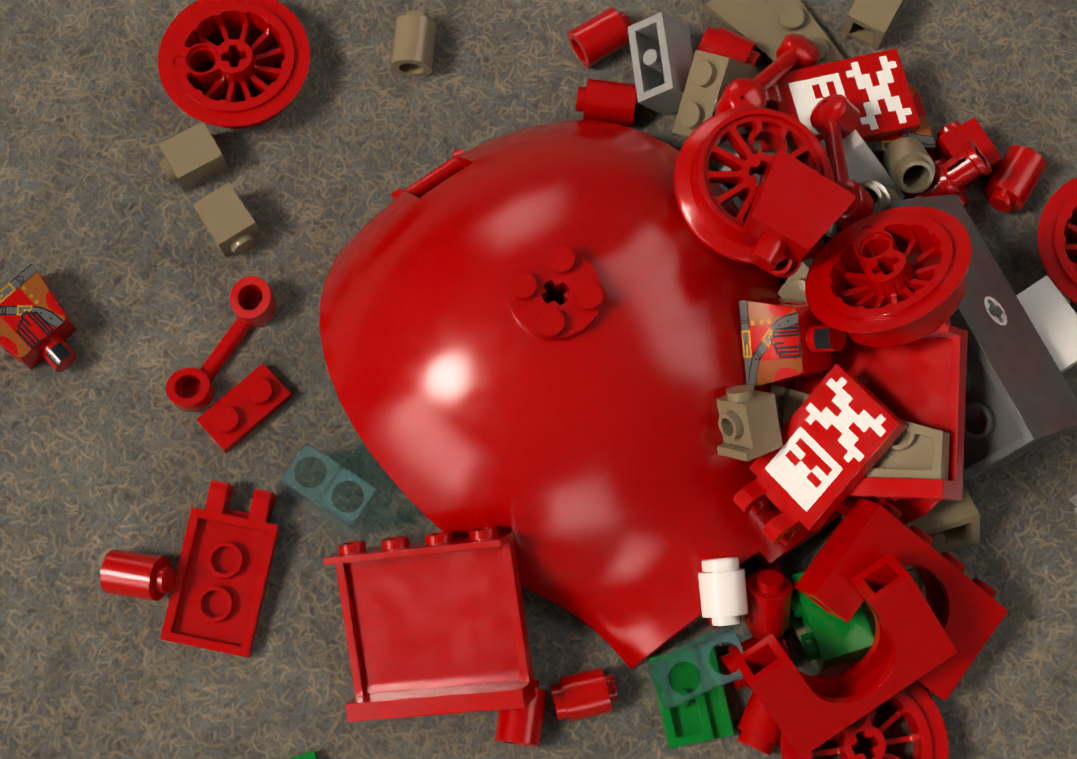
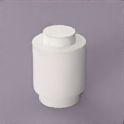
(723, 591)

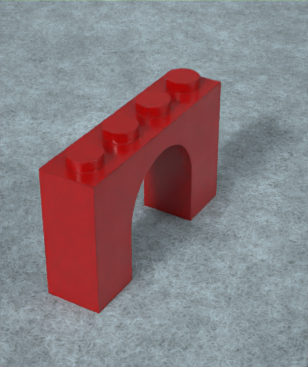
(960, 604)
(904, 649)

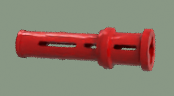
(956, 173)

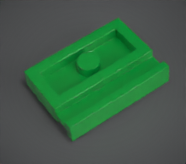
(700, 719)

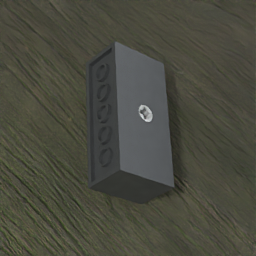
(1012, 382)

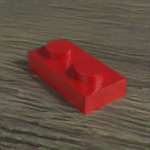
(244, 408)

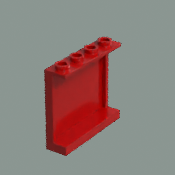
(919, 385)
(434, 625)

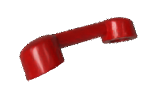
(793, 54)
(836, 119)
(192, 387)

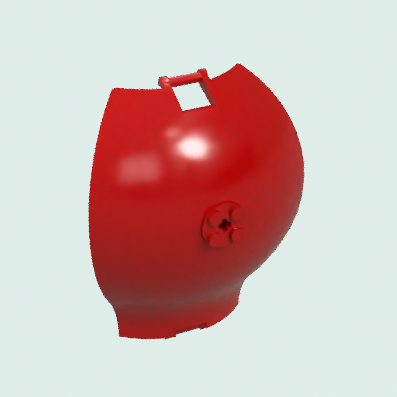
(551, 419)

